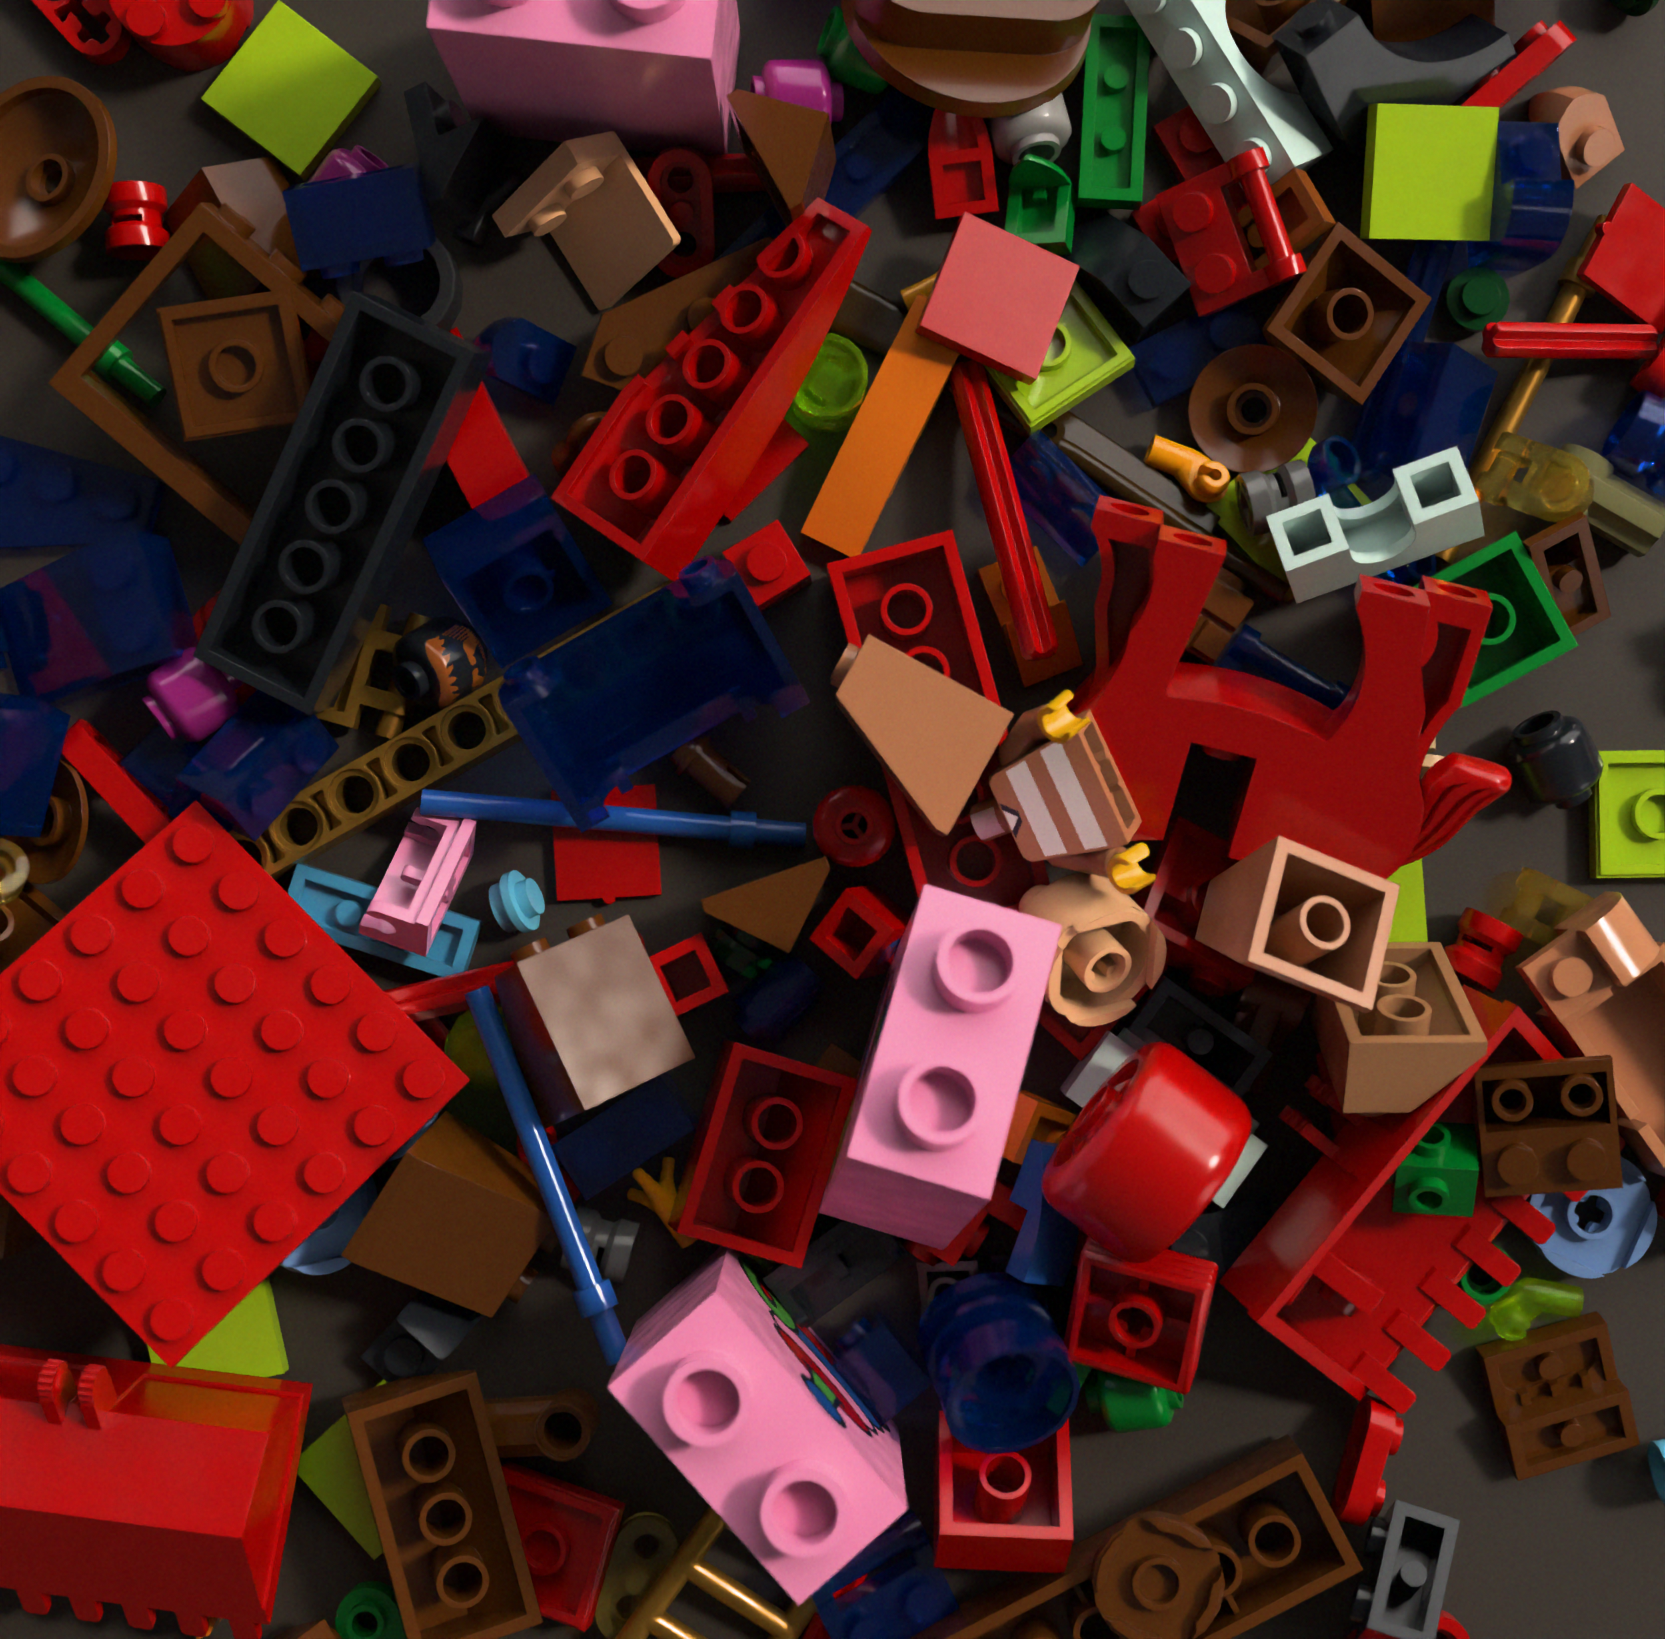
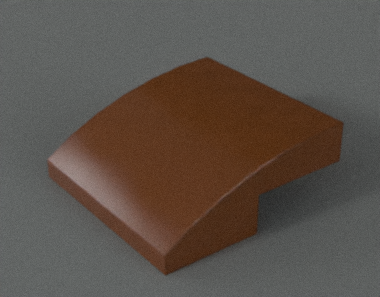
(1558, 1396)

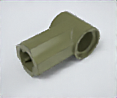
(1618, 508)

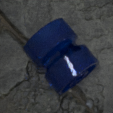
(1638, 441)

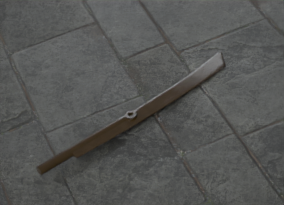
(874, 323)

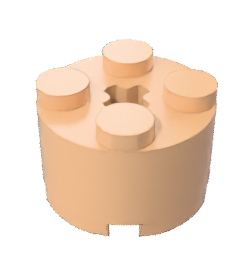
(1102, 951)

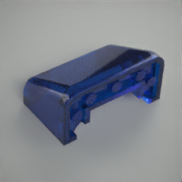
(647, 685)

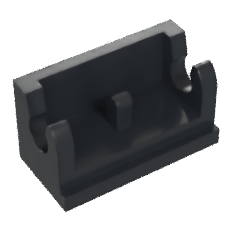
(835, 1266)

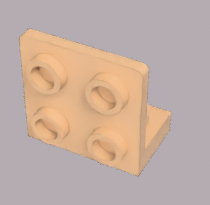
(596, 213)

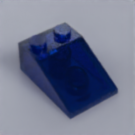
(96, 618)

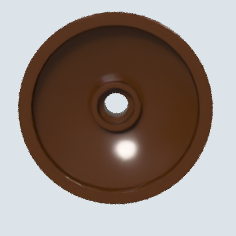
(53, 165)

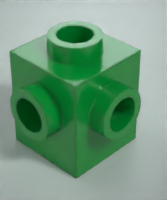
(1438, 1173)

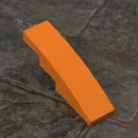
(881, 438)

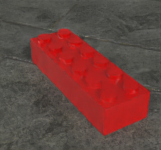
(922, 606)

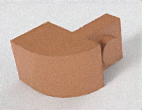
(1594, 951)

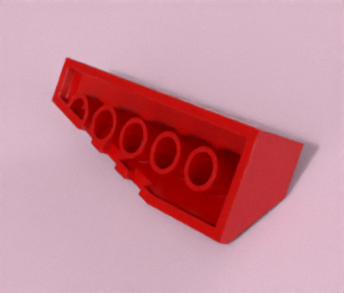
(704, 415)

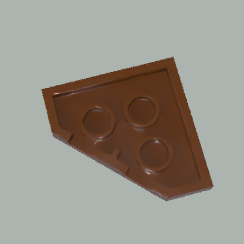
(634, 334)

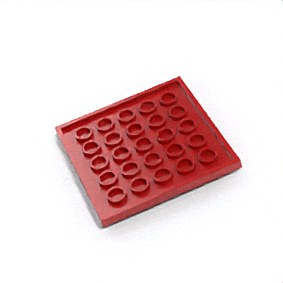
(197, 1082)

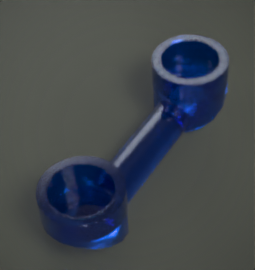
(1334, 467)

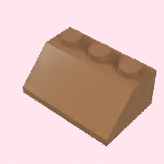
(1408, 1043)

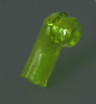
(1529, 1298)

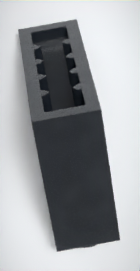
(1346, 69)

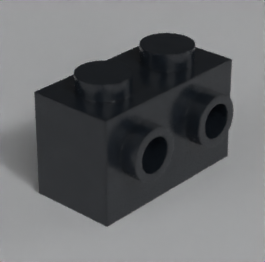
(1407, 1575)

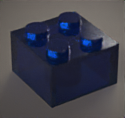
(516, 571)

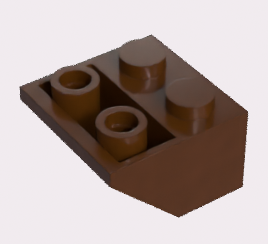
(1546, 1126)

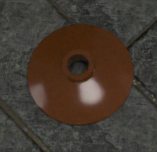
(1232, 382)
(63, 830)

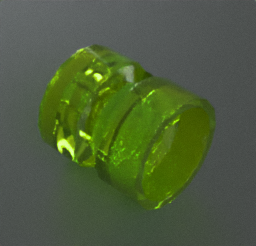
(832, 387)

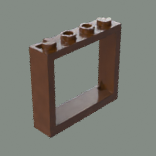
(130, 426)

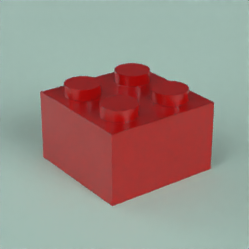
(1002, 1506)

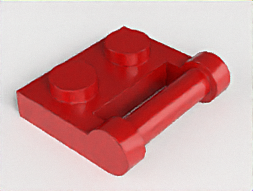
(1212, 239)

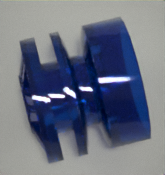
(997, 1363)

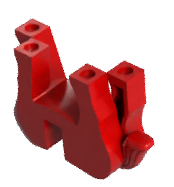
(1310, 772)

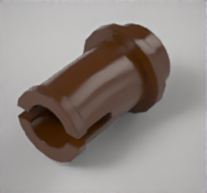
(710, 770)

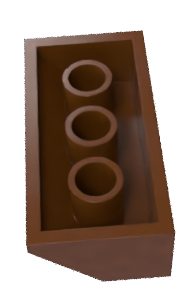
(442, 1508)

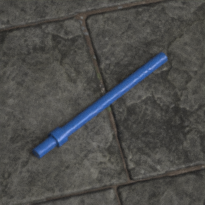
(739, 829)
(593, 1295)

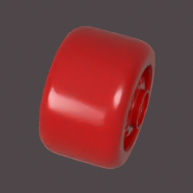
(1147, 1153)

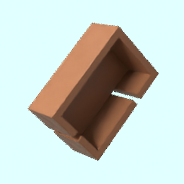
(1631, 1029)

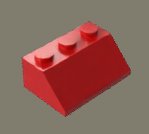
(762, 1154)

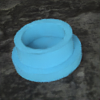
(516, 902)

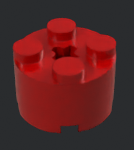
(186, 32)

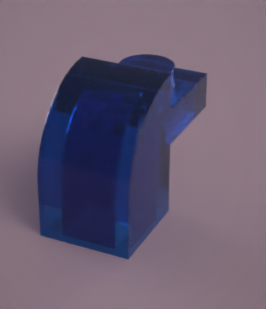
(1528, 199)

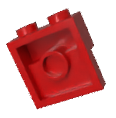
(1175, 903)

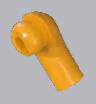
(1194, 470)

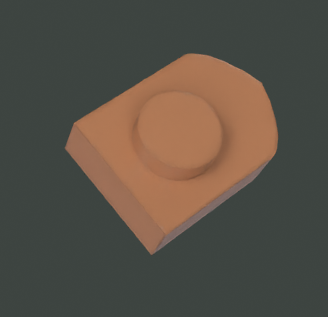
(1585, 129)

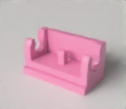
(420, 882)

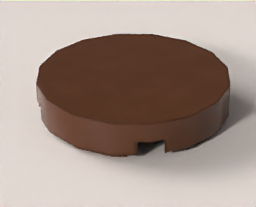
(1157, 1578)

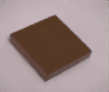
(235, 363)

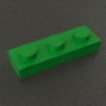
(1113, 114)

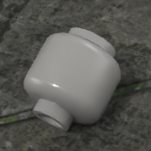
(1035, 132)

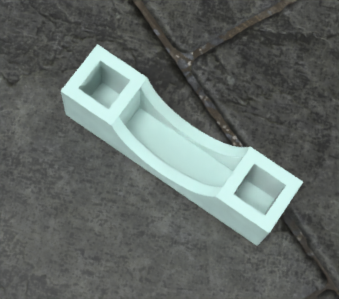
(1225, 91)

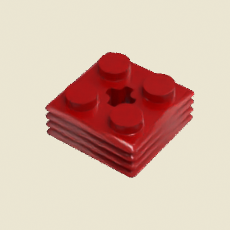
(1150, 1348)

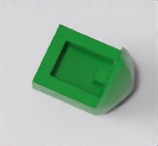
(1041, 204)

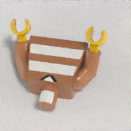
(1064, 798)

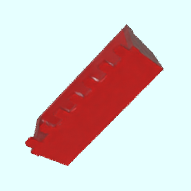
(1407, 1254)
(146, 1487)

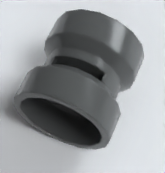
(1267, 494)
(610, 1243)

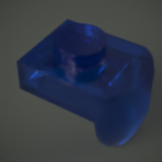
(526, 357)

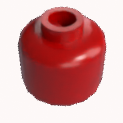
(869, 845)

